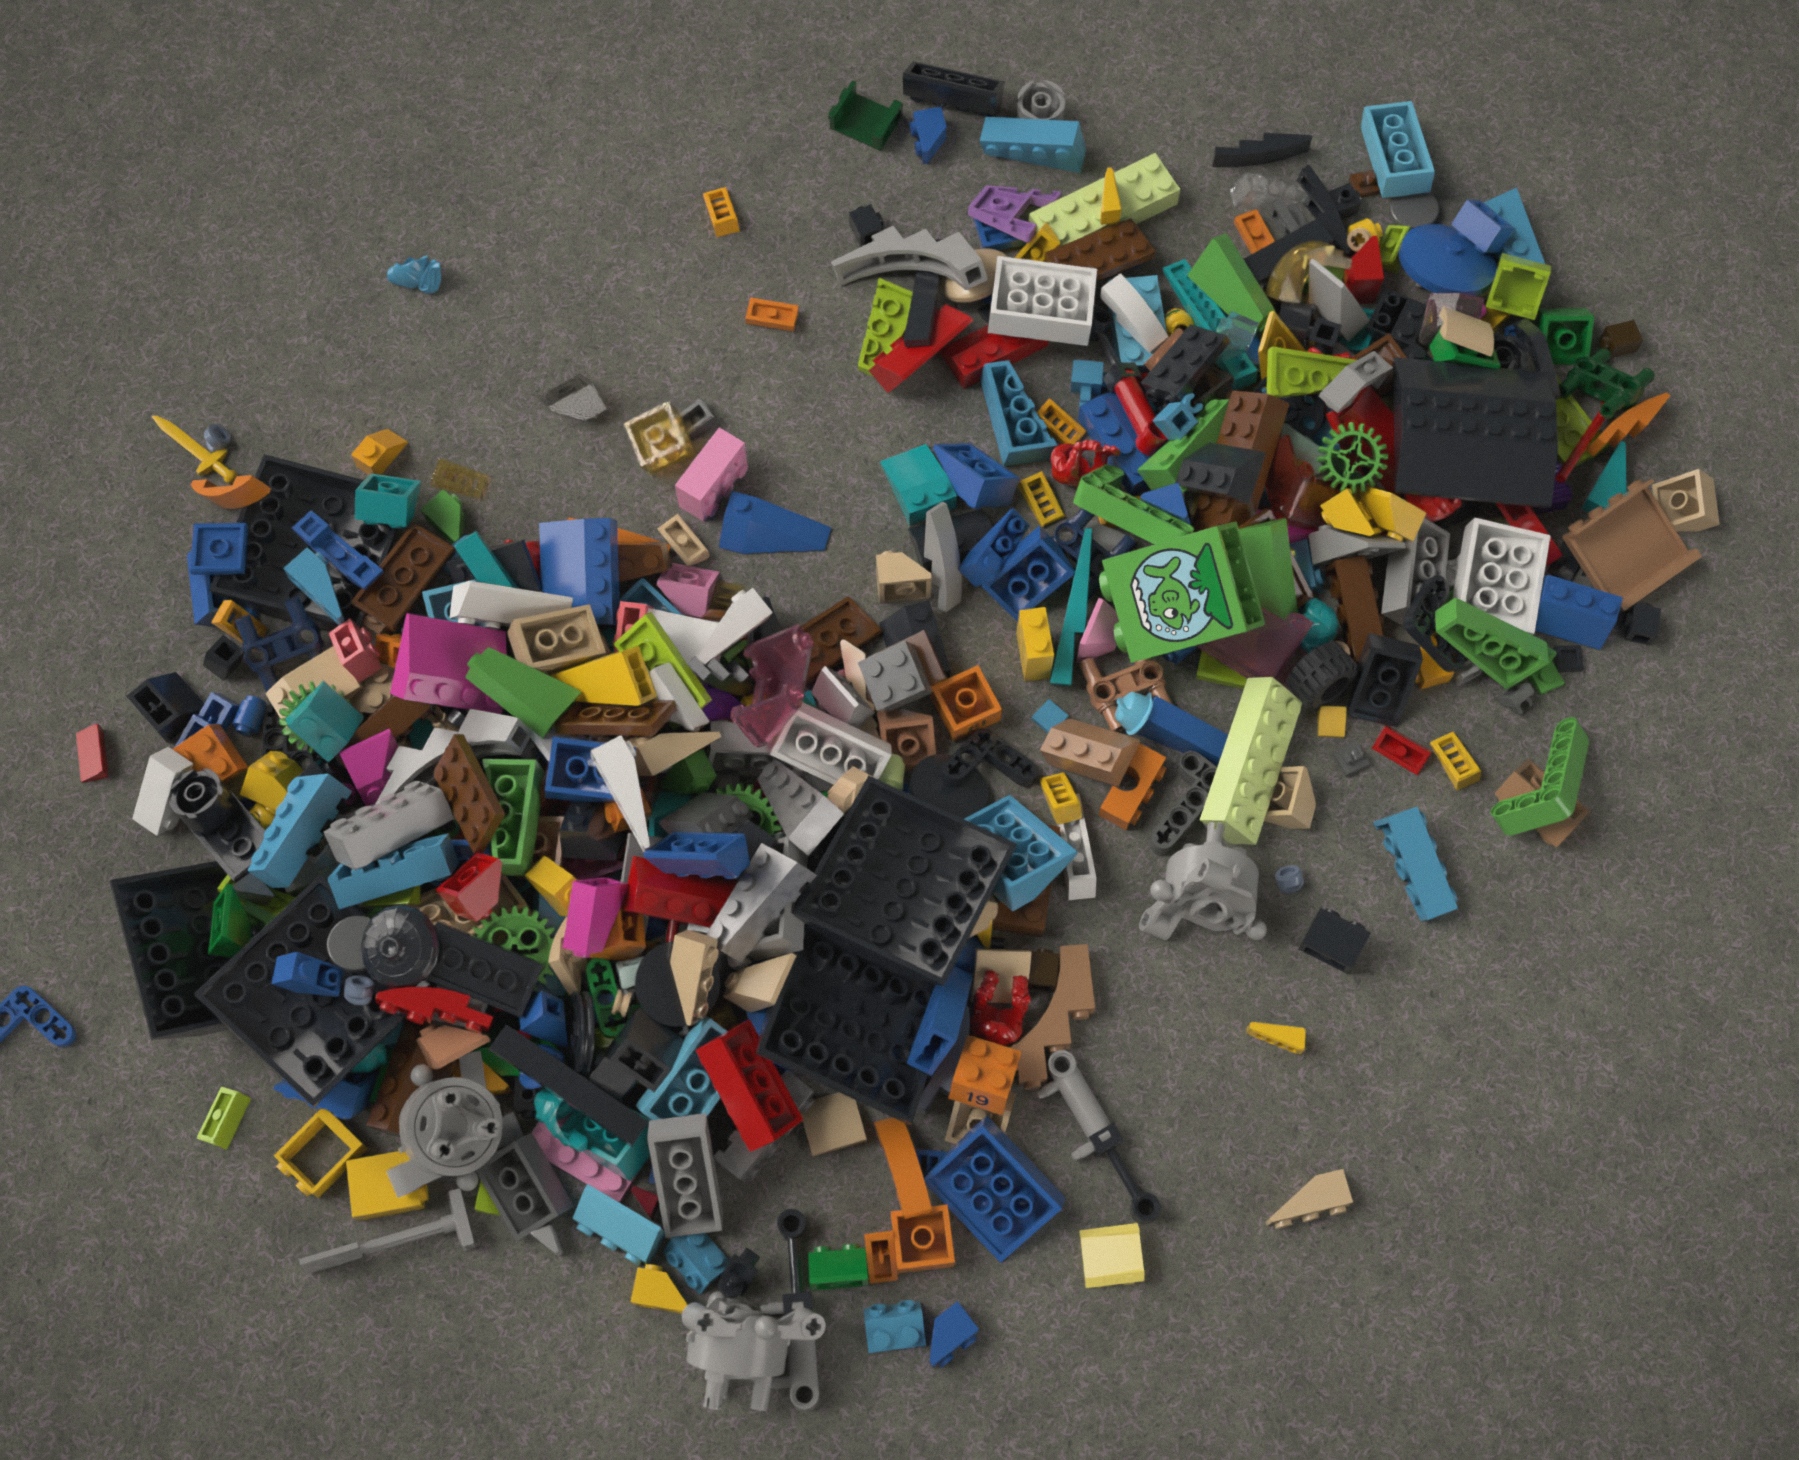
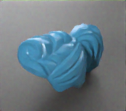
(417, 273)

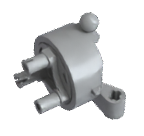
(1207, 887)
(449, 1131)
(742, 1344)

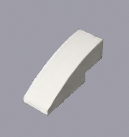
(1133, 313)

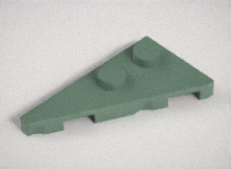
(1306, 450)

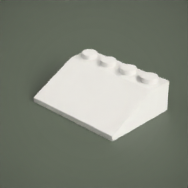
(1042, 300)
(1502, 571)

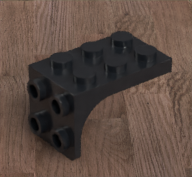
(1183, 366)

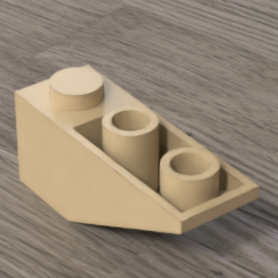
(692, 969)
(1319, 1195)

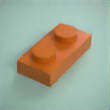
(1253, 230)
(772, 314)

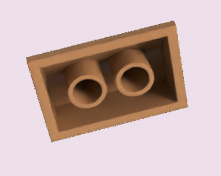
(1089, 750)
(1528, 779)

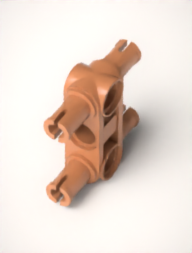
(1120, 684)

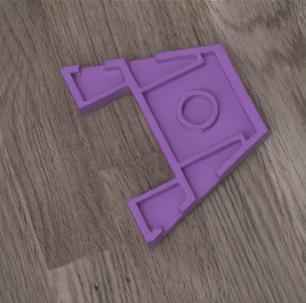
(1003, 207)

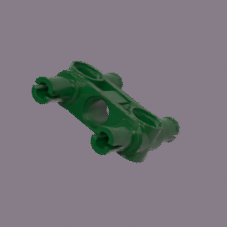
(1606, 383)

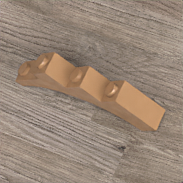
(1052, 1033)

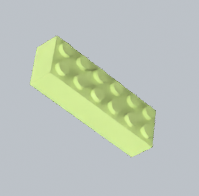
(1143, 192)
(1252, 760)

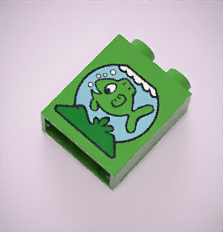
(1181, 592)

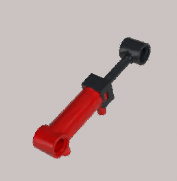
(1125, 380)

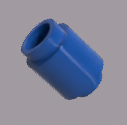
(249, 716)

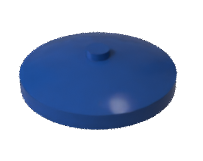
(1445, 261)

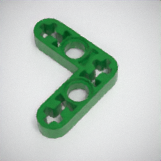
(603, 1012)

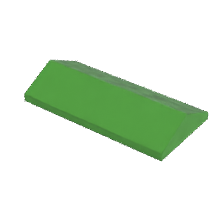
(1271, 565)

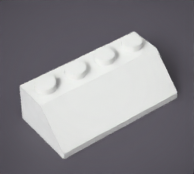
(500, 604)
(829, 746)

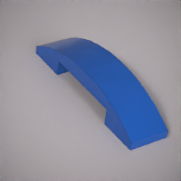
(336, 551)

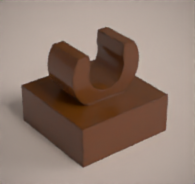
(1365, 183)

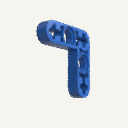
(19, 1012)

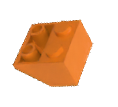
(625, 938)

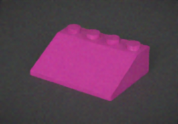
(435, 662)

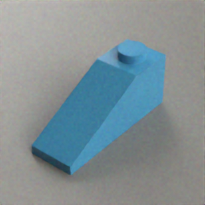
(311, 576)

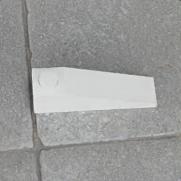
(741, 618)
(618, 769)
(1080, 872)

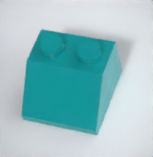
(386, 500)
(325, 721)

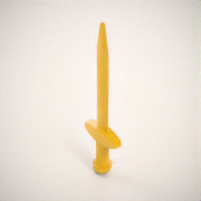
(209, 461)

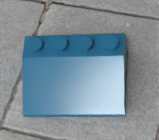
(1038, 852)

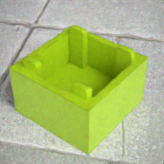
(1518, 286)

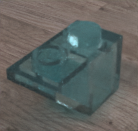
(1240, 333)

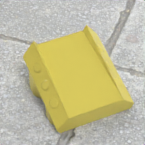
(1112, 1255)

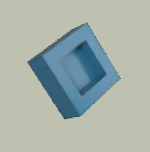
(1049, 716)

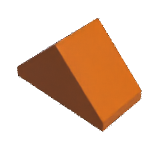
(881, 1257)

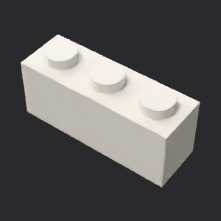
(153, 801)

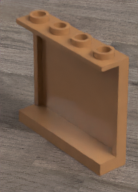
(1629, 545)

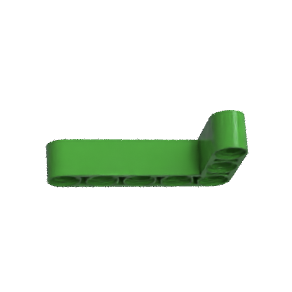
(1100, 495)
(1559, 787)

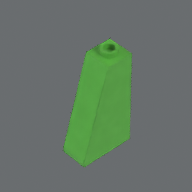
(1230, 282)
(521, 689)

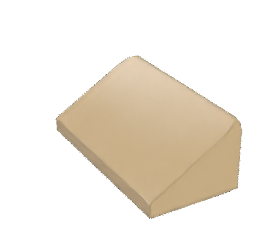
(683, 541)

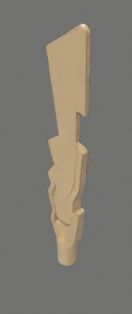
(851, 657)

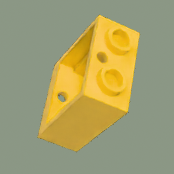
(285, 1154)

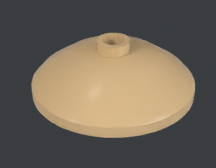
(956, 293)

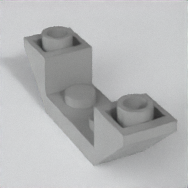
(1358, 375)

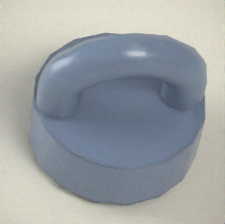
(216, 437)
(1289, 879)
(358, 990)

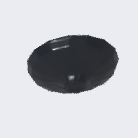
(400, 947)

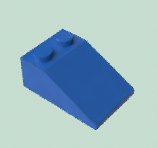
(976, 475)
(574, 774)

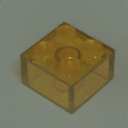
(659, 438)

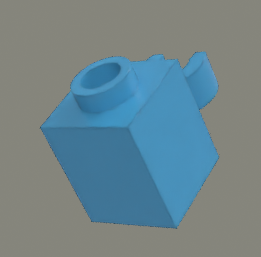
(1087, 379)
(1177, 418)

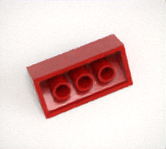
(970, 354)
(902, 361)
(1374, 414)
(675, 898)
(749, 1086)

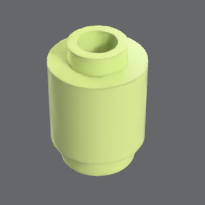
(894, 772)

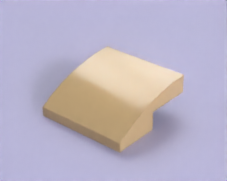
(1467, 331)
(565, 964)
(1006, 964)
(833, 1124)

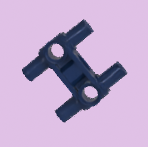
(1098, 553)
(279, 644)

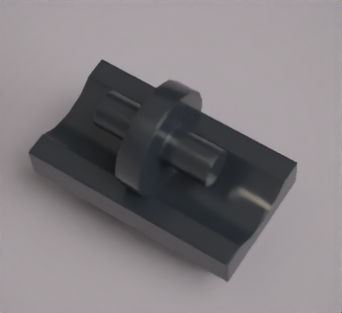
(738, 1274)

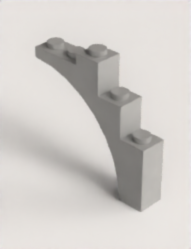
(920, 251)
(486, 734)

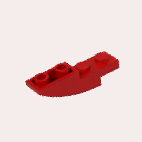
(1525, 518)
(424, 1002)

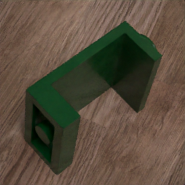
(863, 118)

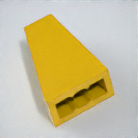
(611, 679)

